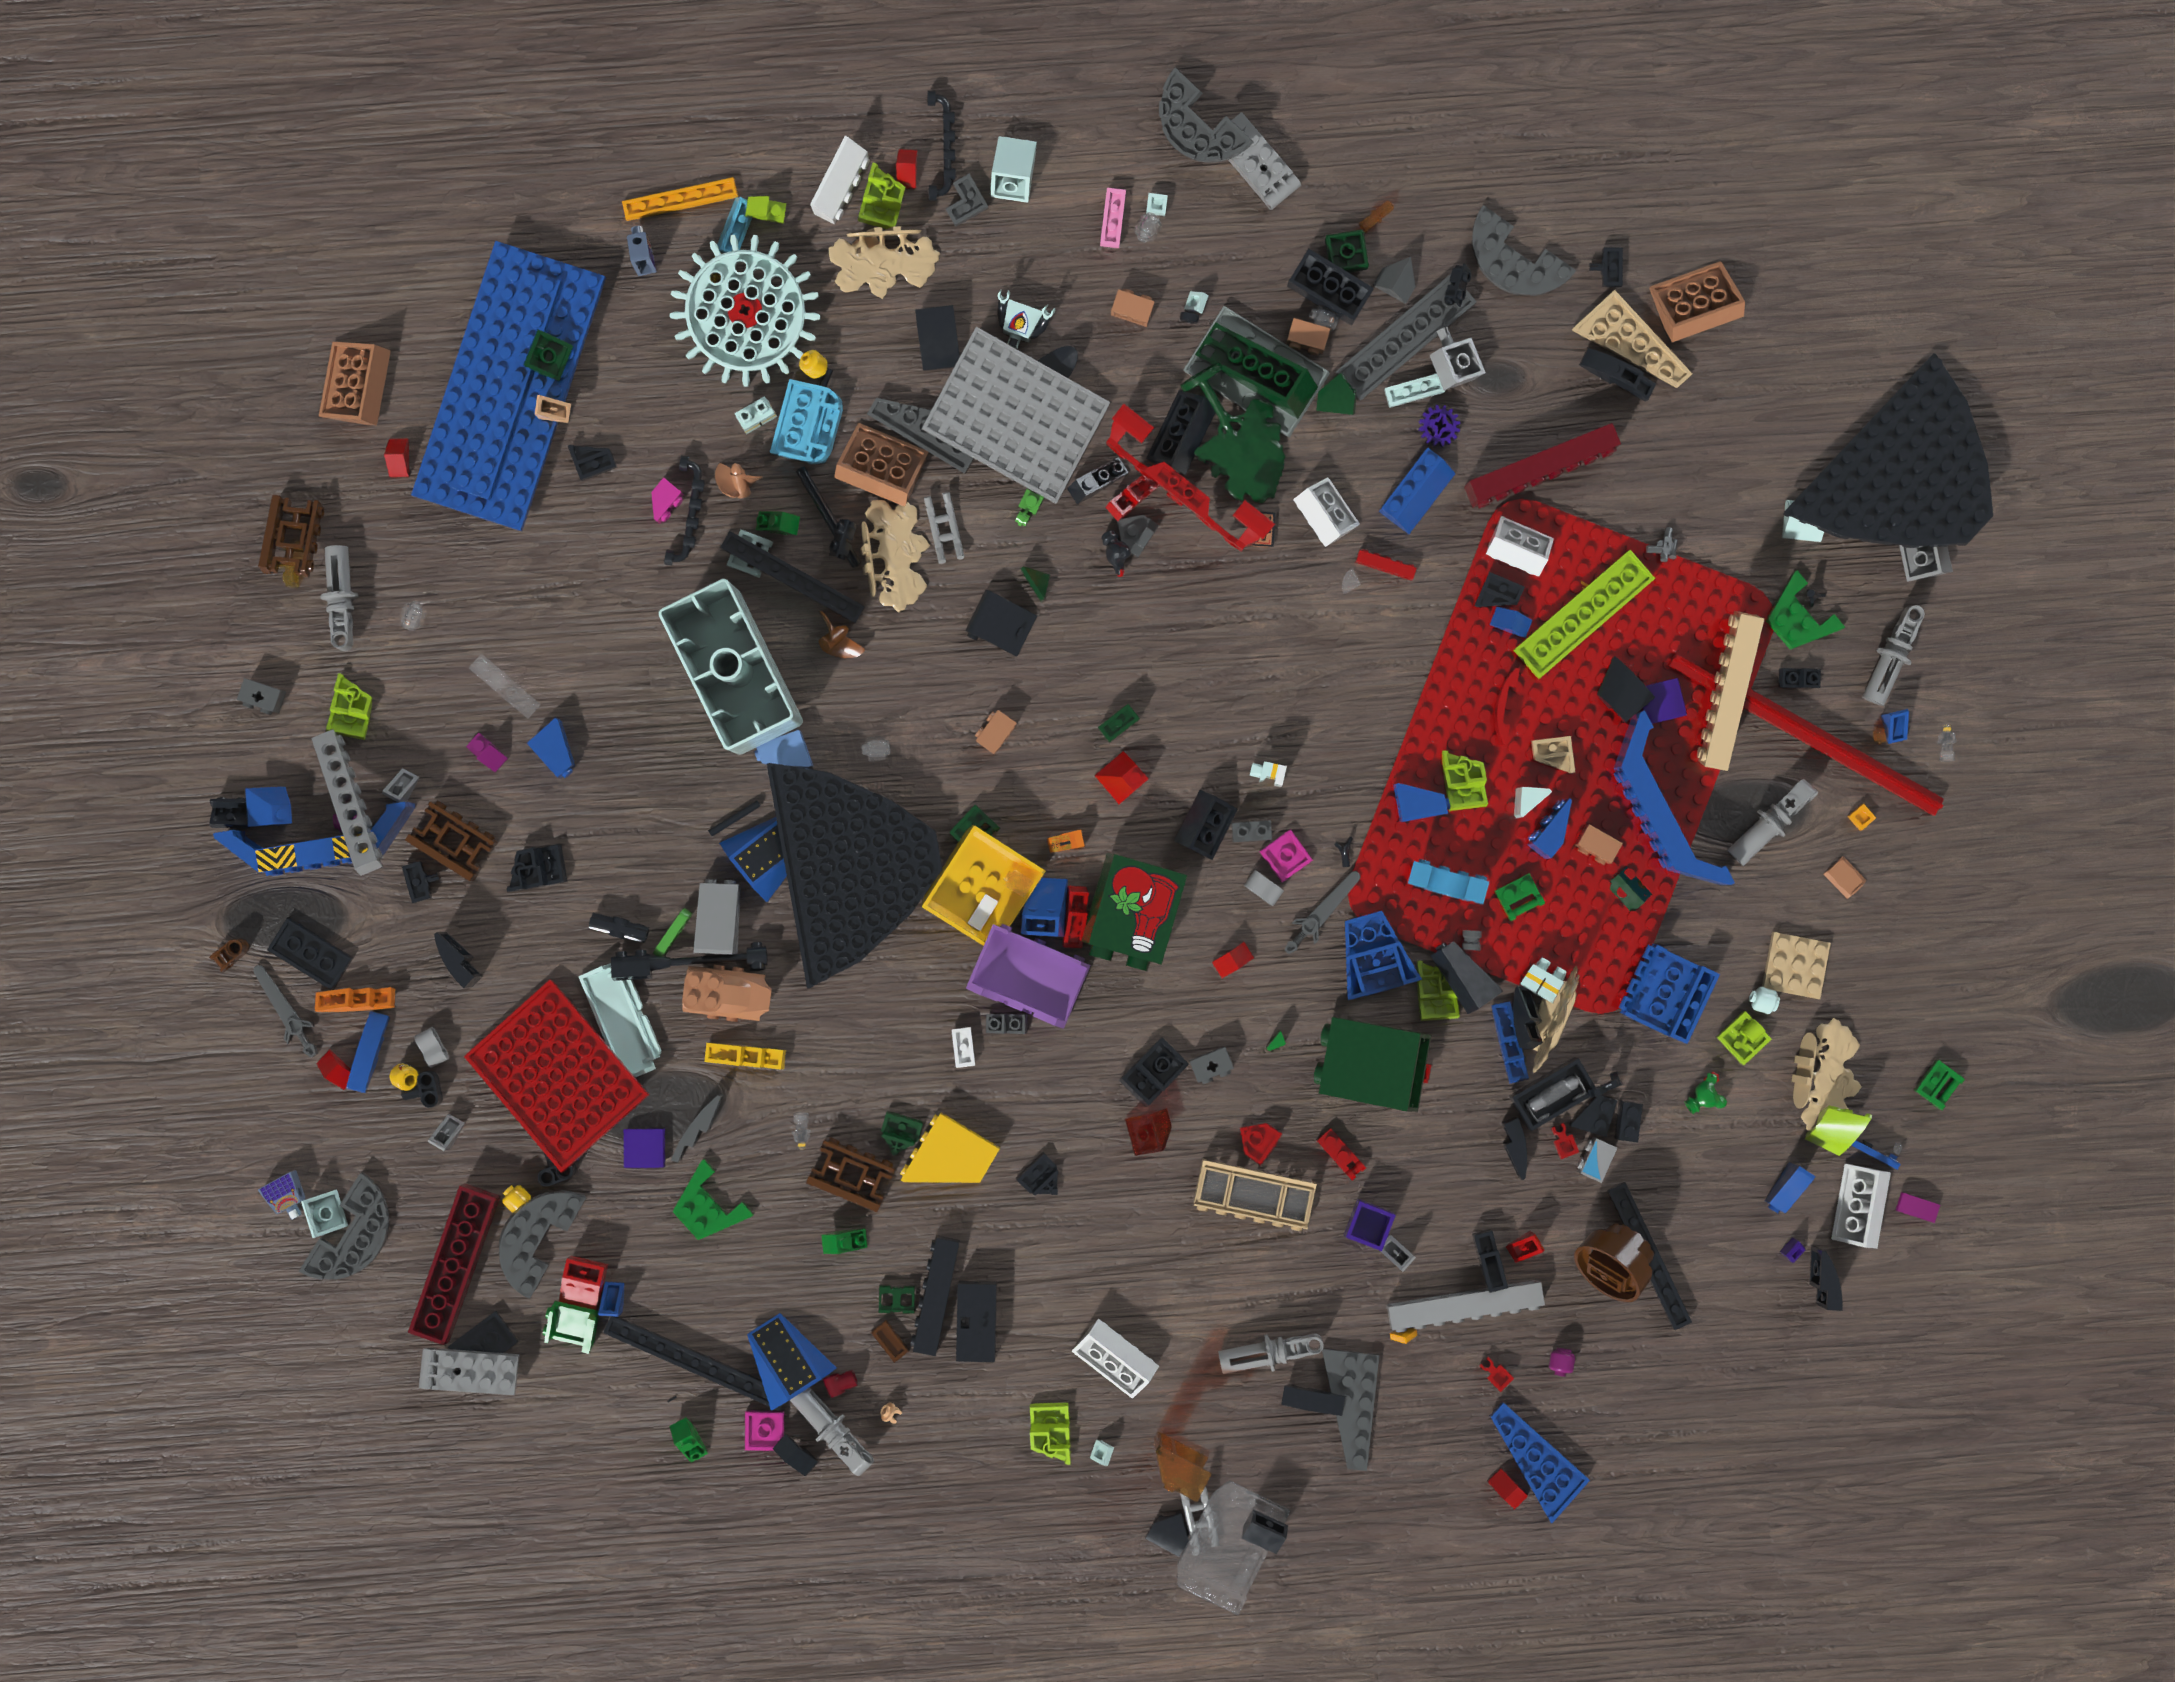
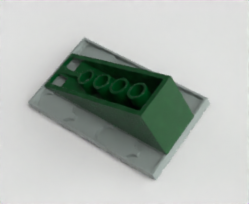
(1258, 368)

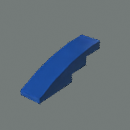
(367, 1052)
(1511, 1052)

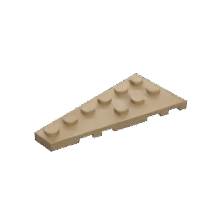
(1624, 333)

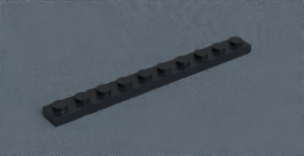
(687, 1359)

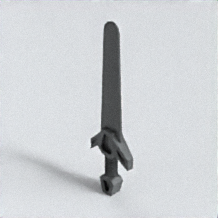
(1316, 919)
(291, 1020)

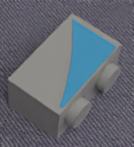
(1596, 1159)

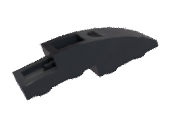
(1618, 372)

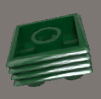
(1352, 241)

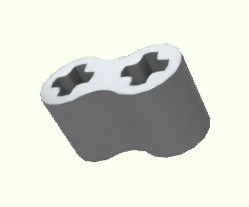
(1263, 888)
(431, 1047)

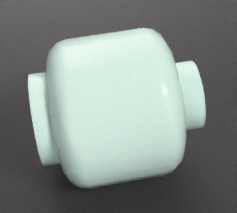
(1764, 1000)

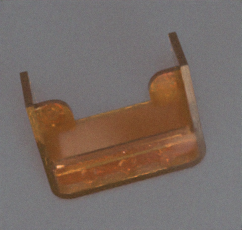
(1180, 1467)

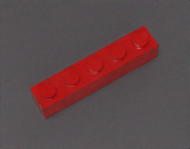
(1385, 564)

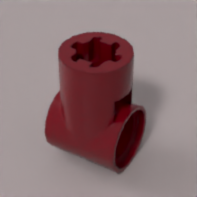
(838, 1383)

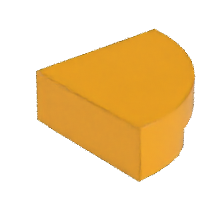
(1404, 1337)

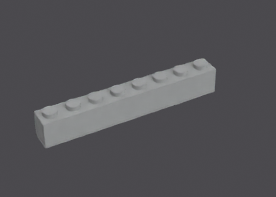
(1465, 1304)

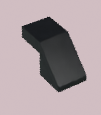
(796, 1457)

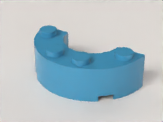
(1447, 883)

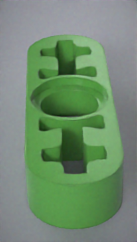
(672, 933)

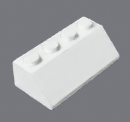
(839, 181)
(1861, 1206)
(1115, 1358)

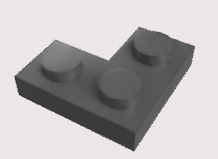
(971, 203)

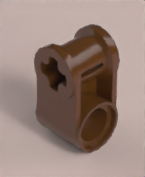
(227, 956)

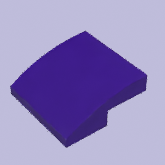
(1667, 702)
(644, 1148)

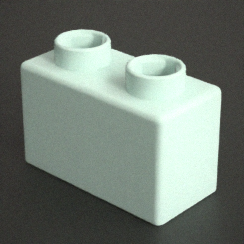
(730, 667)

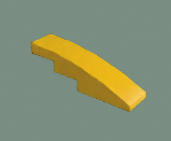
(745, 1056)

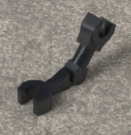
(1613, 1083)

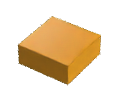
(1861, 817)

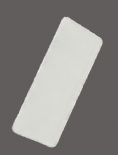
(982, 912)

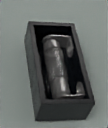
(1552, 1093)

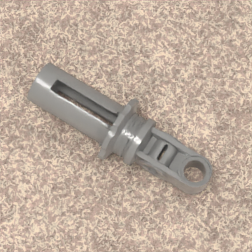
(339, 597)
(1896, 650)
(1772, 822)
(1277, 1350)
(833, 1431)

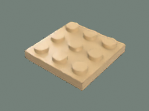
(1796, 965)

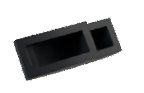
(1526, 1019)
(1516, 1146)
(1490, 1260)
(1313, 1400)

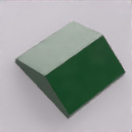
(548, 355)
(1633, 888)

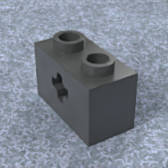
(272, 696)
(1251, 831)
(1217, 1056)

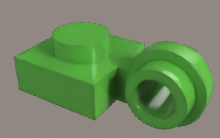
(1030, 503)

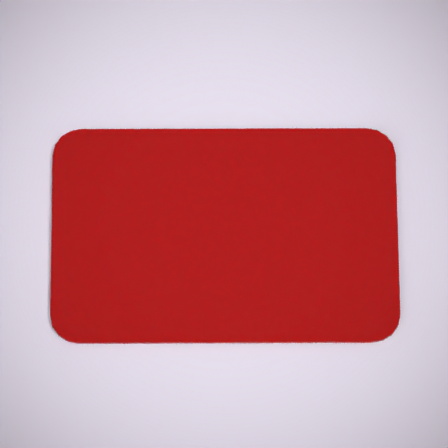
(1581, 916)

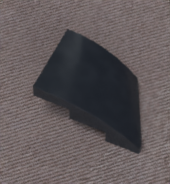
(1623, 690)
(538, 868)

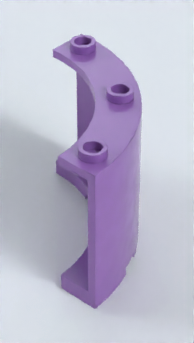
(1028, 975)

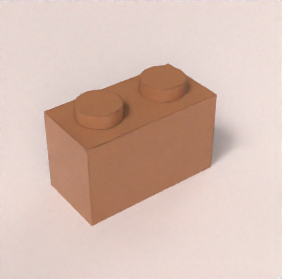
(1133, 307)
(1307, 336)
(995, 732)
(1598, 844)

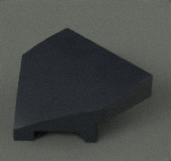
(1040, 1176)
(1169, 1533)

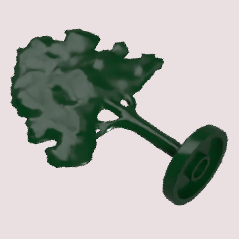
(1247, 456)

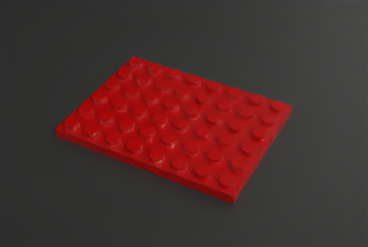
(556, 1075)

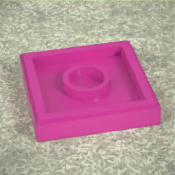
(1286, 855)
(763, 1429)

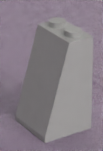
(717, 917)

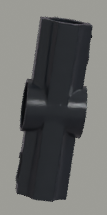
(619, 927)

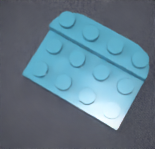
(807, 423)

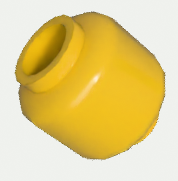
(813, 364)
(404, 1077)
(515, 1197)

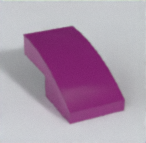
(1917, 1207)

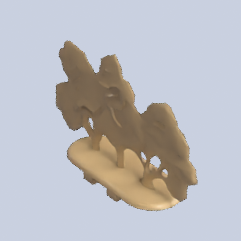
(881, 265)
(898, 549)
(1554, 1018)
(1832, 1080)

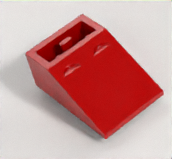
(582, 1282)

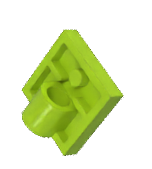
(1744, 1037)

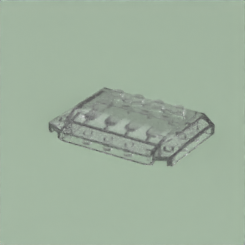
(1216, 1558)

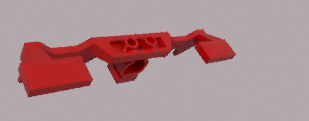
(1181, 489)

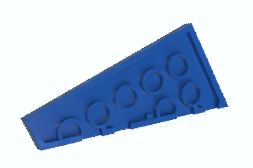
(1545, 1469)

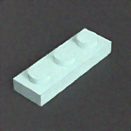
(1413, 390)

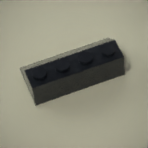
(1330, 286)
(1182, 431)

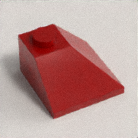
(1121, 777)

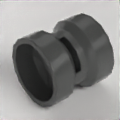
(1471, 940)

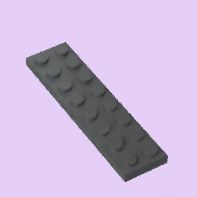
(1403, 340)

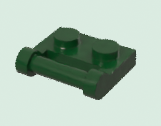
(973, 817)

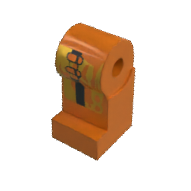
(1065, 841)

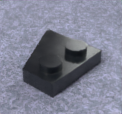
(591, 461)

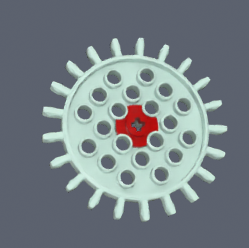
(789, 291)

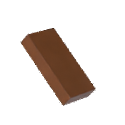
(890, 1341)

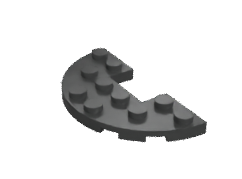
(1189, 132)
(1506, 266)
(525, 1231)
(361, 1240)

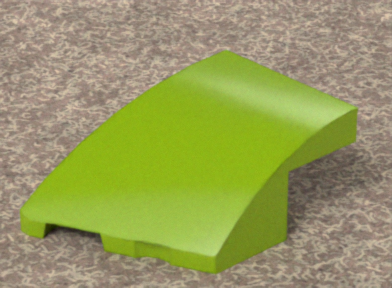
(881, 199)
(349, 710)
(1464, 782)
(1435, 995)
(1837, 1129)
(1051, 1430)

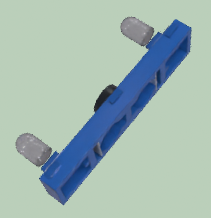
(1890, 1160)

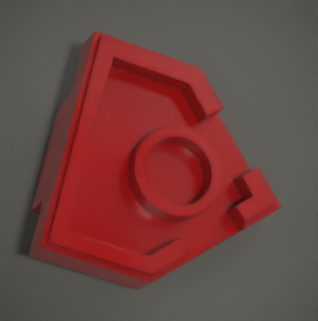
(1259, 1141)

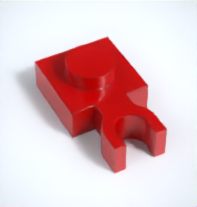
(1565, 1144)
(1498, 1376)

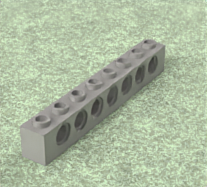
(324, 746)

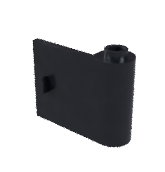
(998, 622)

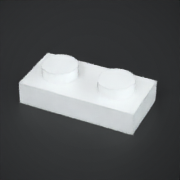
(963, 1047)

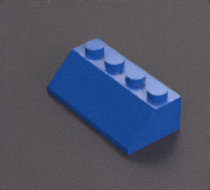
(1417, 491)

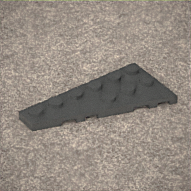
(908, 422)

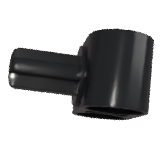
(423, 1090)
(557, 1176)

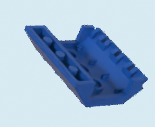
(1668, 993)

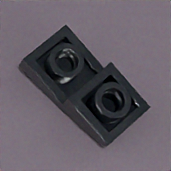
(1799, 678)

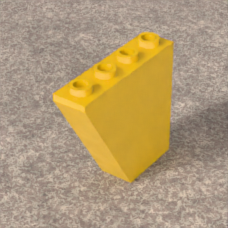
(950, 1154)

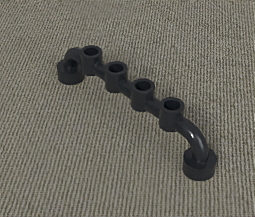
(948, 137)
(694, 504)

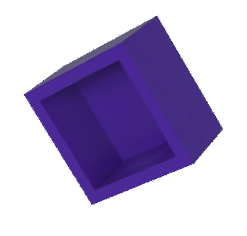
(1369, 1224)

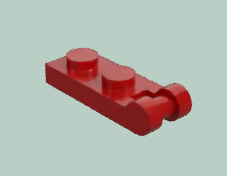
(1340, 1153)

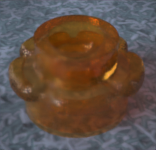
(1879, 735)

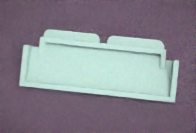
(621, 1019)

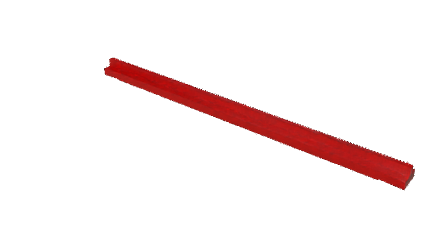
(1816, 737)

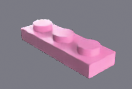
(1113, 218)

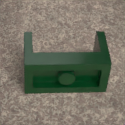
(1118, 723)

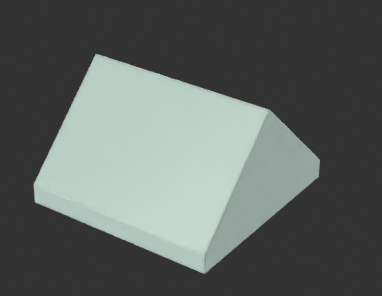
(1796, 530)
(1527, 798)
(324, 1213)

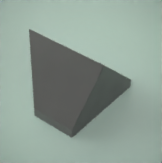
(1397, 280)

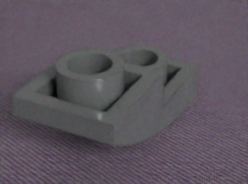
(1006, 1023)

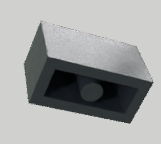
(1628, 1121)
(1264, 1531)

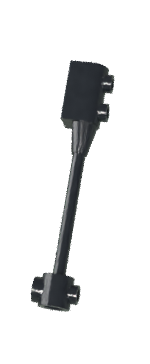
(642, 964)

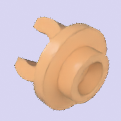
(888, 1411)

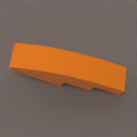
(355, 1000)

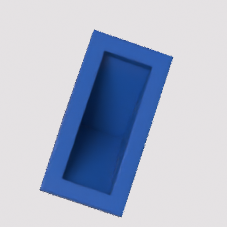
(1511, 621)
(1896, 725)
(612, 1299)

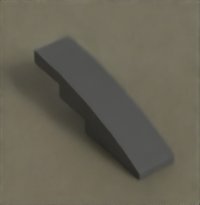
(700, 1123)

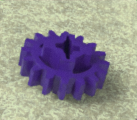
(1432, 425)

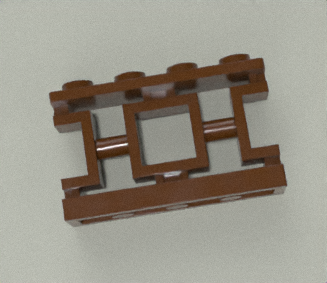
(275, 536)
(444, 853)
(844, 1191)

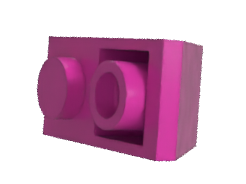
(664, 499)

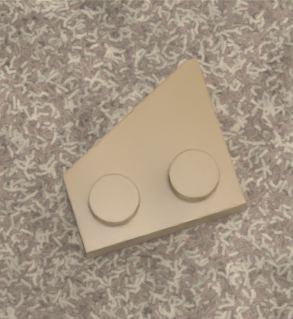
(1555, 753)

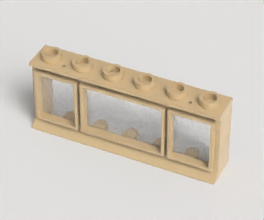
(1254, 1195)

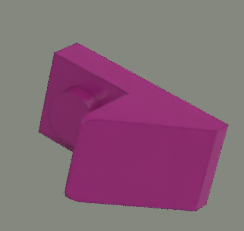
(487, 752)

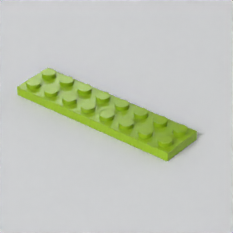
(1584, 614)

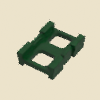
(896, 1292)

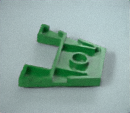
(1793, 621)
(701, 1212)

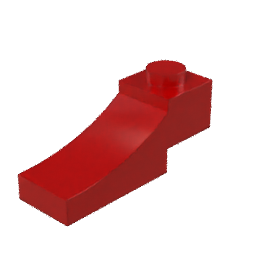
(1131, 497)
(1075, 916)

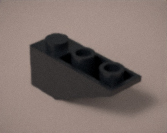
(1097, 480)

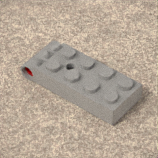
(1270, 185)
(479, 1371)

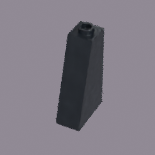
(1465, 977)

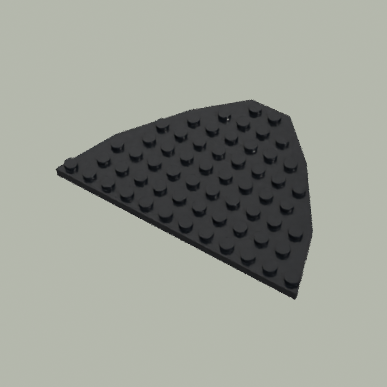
(1908, 474)
(849, 865)

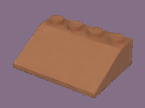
(1697, 301)
(354, 382)
(881, 464)

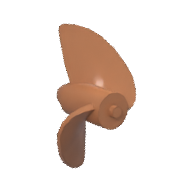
(734, 480)

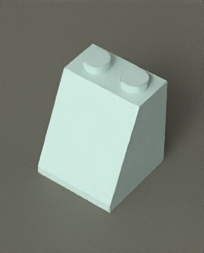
(1013, 169)

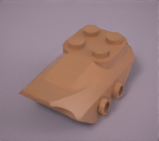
(725, 993)

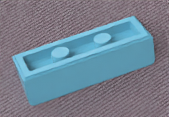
(735, 225)

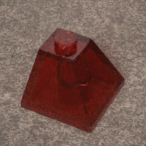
(1149, 1131)

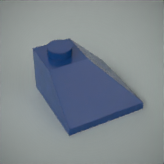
(268, 806)

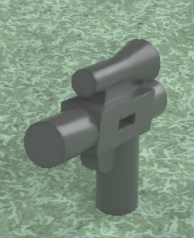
(1665, 547)

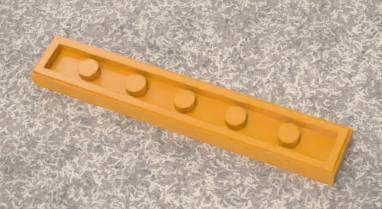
(680, 199)

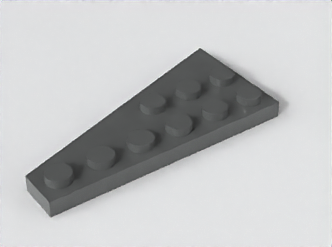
(1355, 1377)

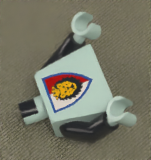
(1021, 320)

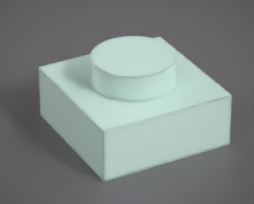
(1157, 204)
(1196, 302)
(1101, 1452)

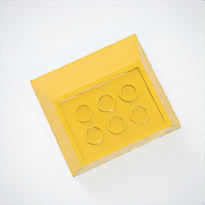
(972, 871)

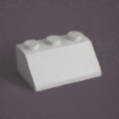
(1326, 511)
(1520, 546)

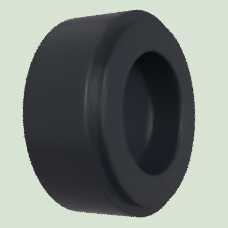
(1189, 317)

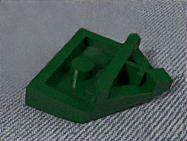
(1337, 397)
(900, 1131)

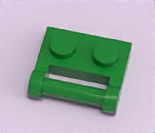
(1516, 891)
(1935, 1080)

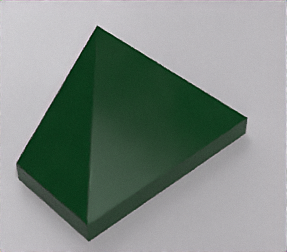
(1037, 581)

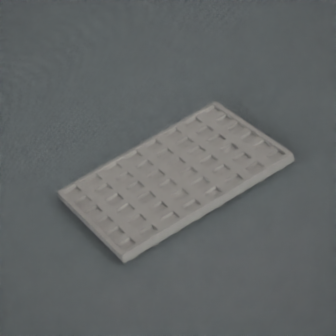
(1015, 415)

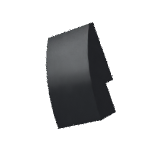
(937, 337)
(457, 960)
(1154, 1072)
(1826, 1280)

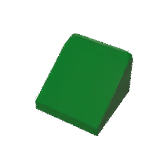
(1276, 1042)

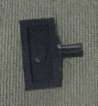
(1610, 267)
(418, 881)

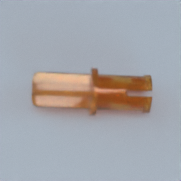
(1376, 216)

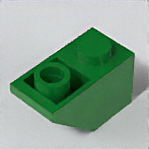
(777, 522)
(844, 1241)
(688, 1440)

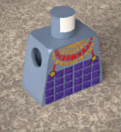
(641, 252)
(284, 1194)

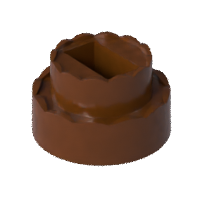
(1616, 1262)

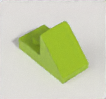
(765, 209)

